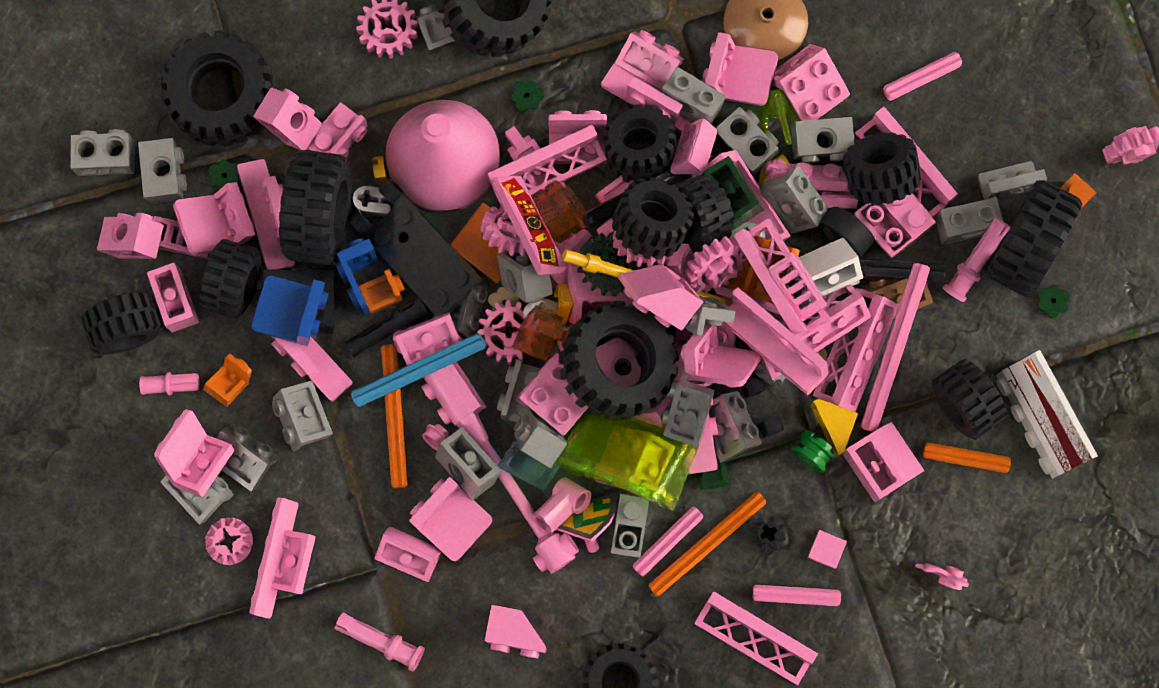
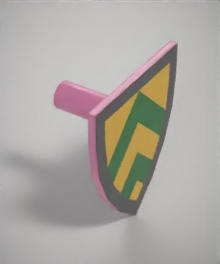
(591, 521)

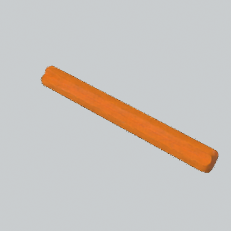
(394, 421)
(707, 544)

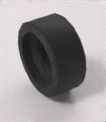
(842, 224)

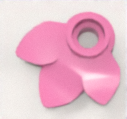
(949, 577)

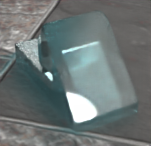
(527, 468)

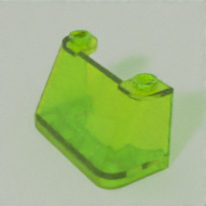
(628, 456)

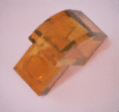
(539, 333)

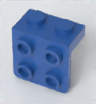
(354, 258)
(289, 309)

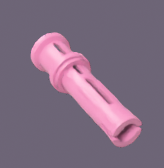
(970, 270)
(391, 646)

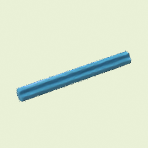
(418, 369)

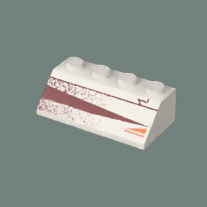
(1045, 415)

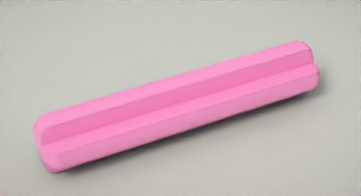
(922, 76)
(667, 541)
(796, 595)

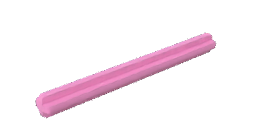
(895, 347)

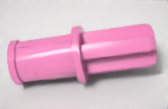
(169, 383)

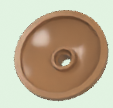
(779, 33)

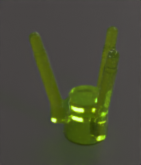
(778, 107)

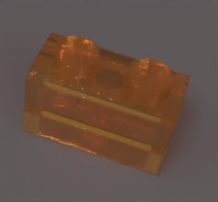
(559, 210)

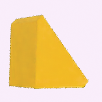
(835, 423)

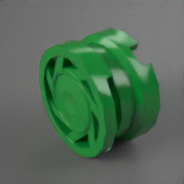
(814, 451)

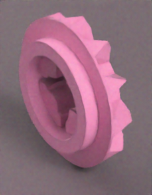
(241, 546)

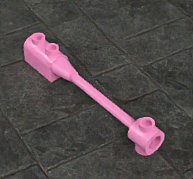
(461, 407)

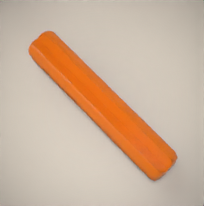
(967, 457)

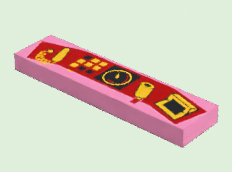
(529, 225)

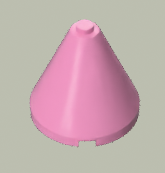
(442, 155)

